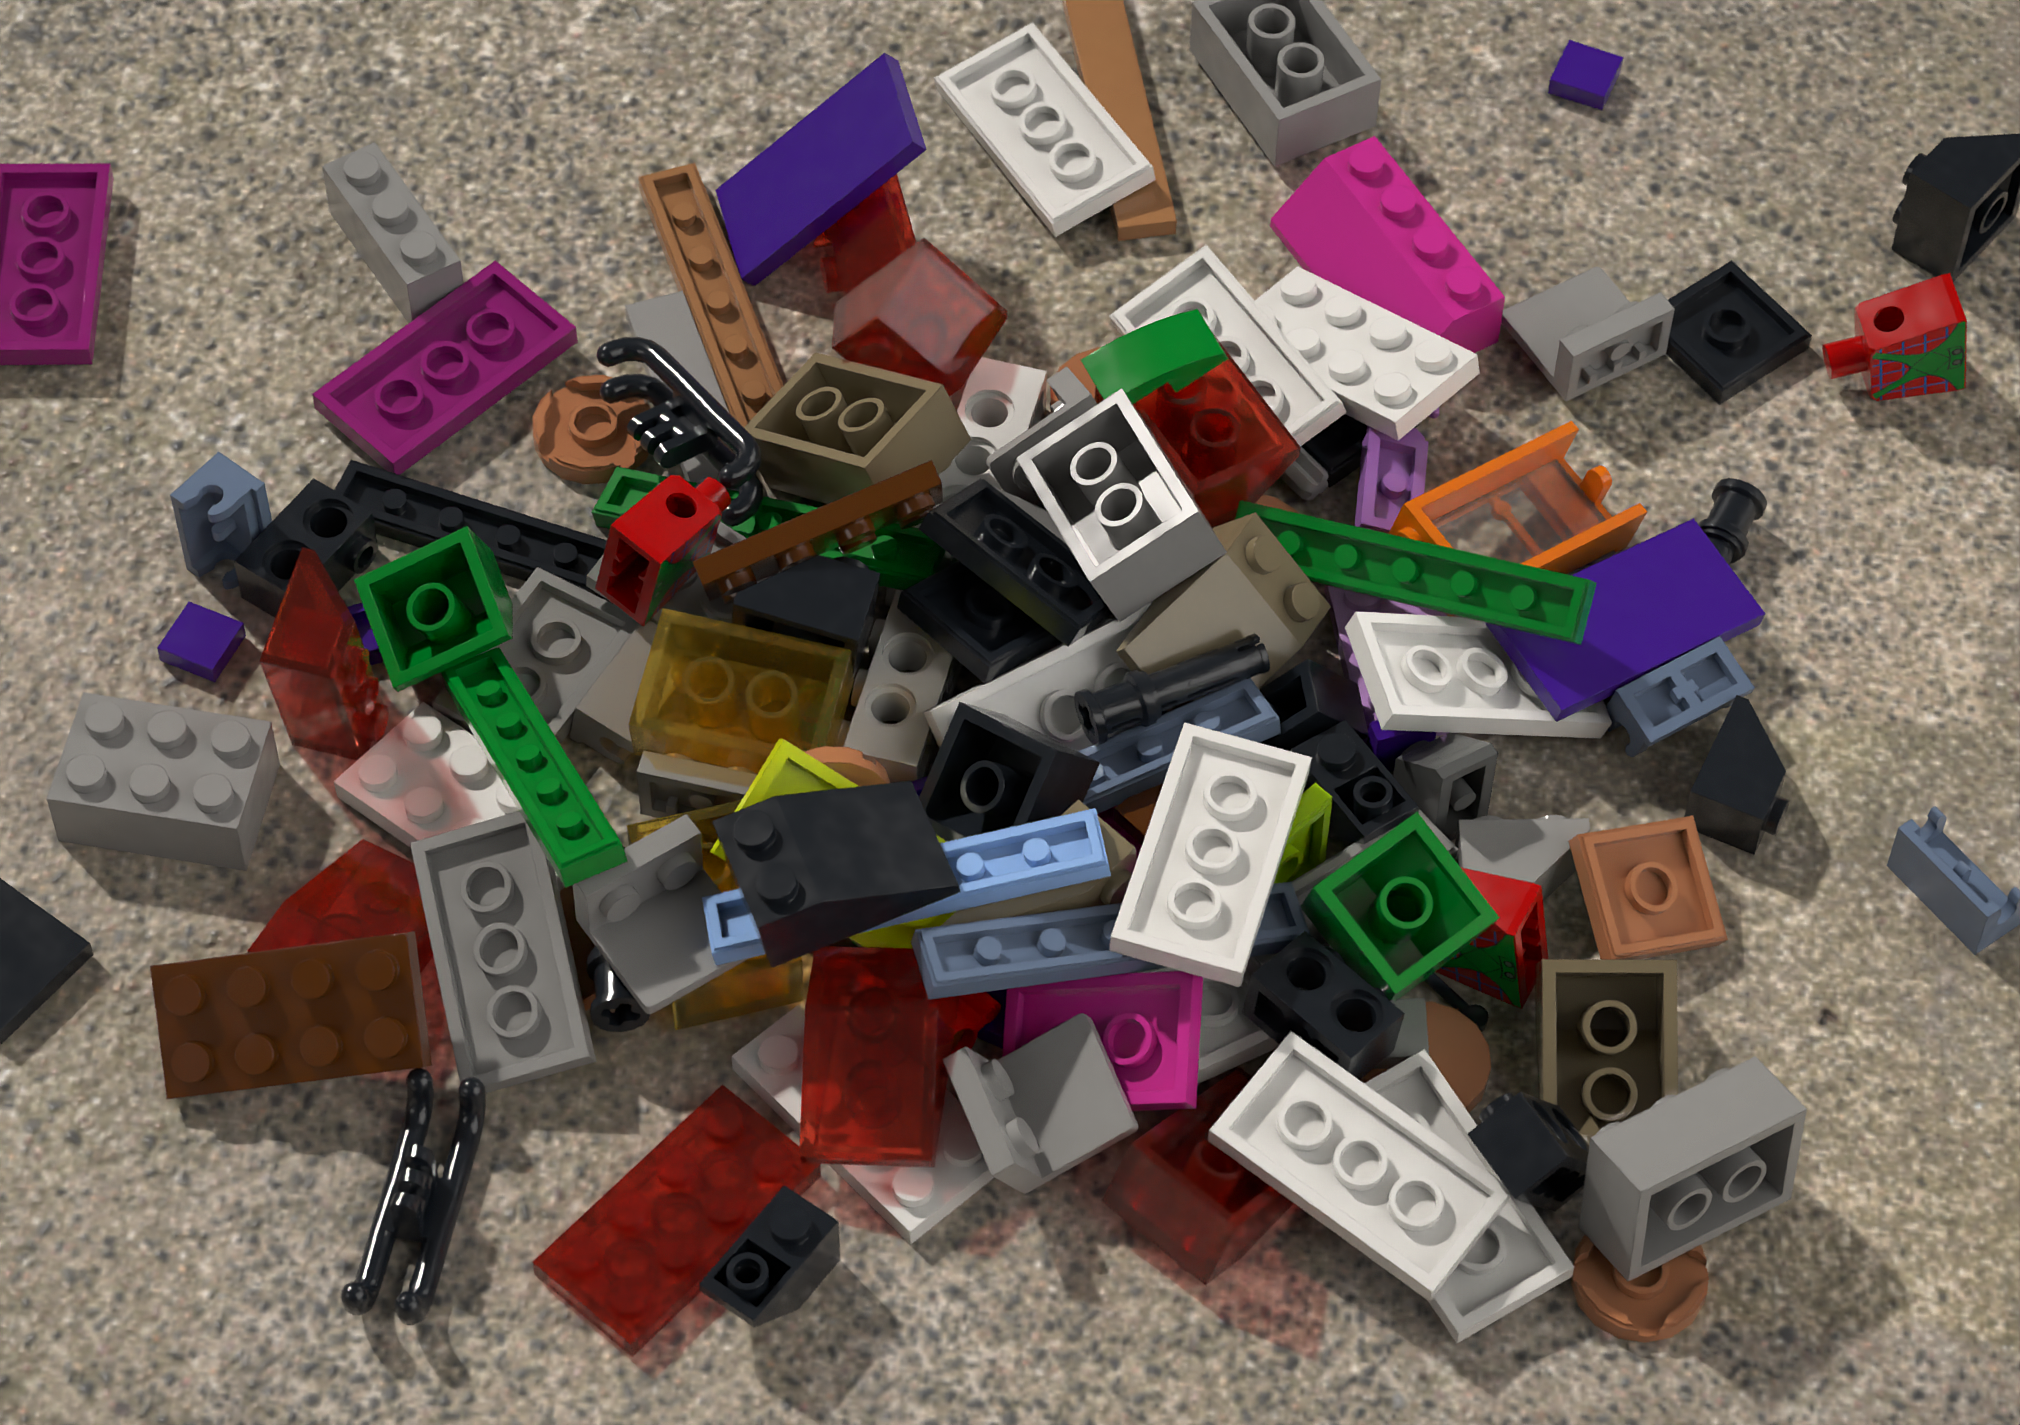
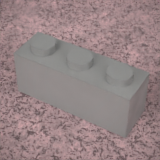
(391, 230)

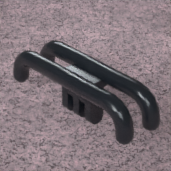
(684, 421)
(418, 1202)

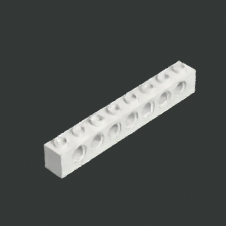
(995, 407)

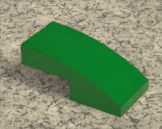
(1162, 352)

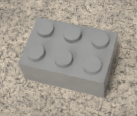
(1286, 72)
(1120, 505)
(164, 781)
(1691, 1167)

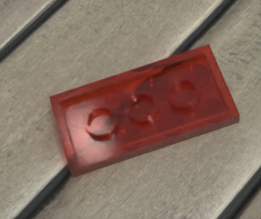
(672, 1219)

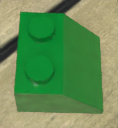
(436, 607)
(1399, 909)

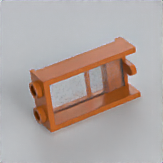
(1524, 509)

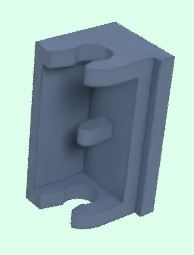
(219, 515)
(1677, 695)
(1952, 884)

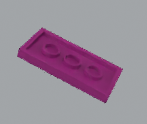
(52, 260)
(445, 368)

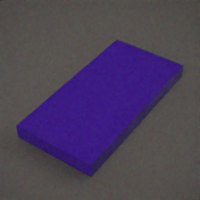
(820, 169)
(1644, 613)

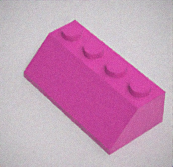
(1383, 241)

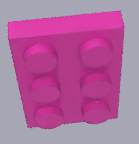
(1142, 1019)

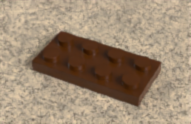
(842, 524)
(291, 1015)

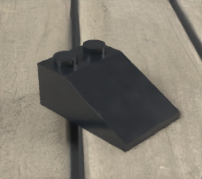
(832, 864)

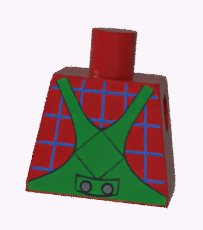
(1905, 342)
(656, 542)
(1506, 953)

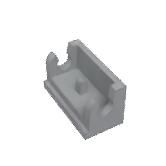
(606, 708)

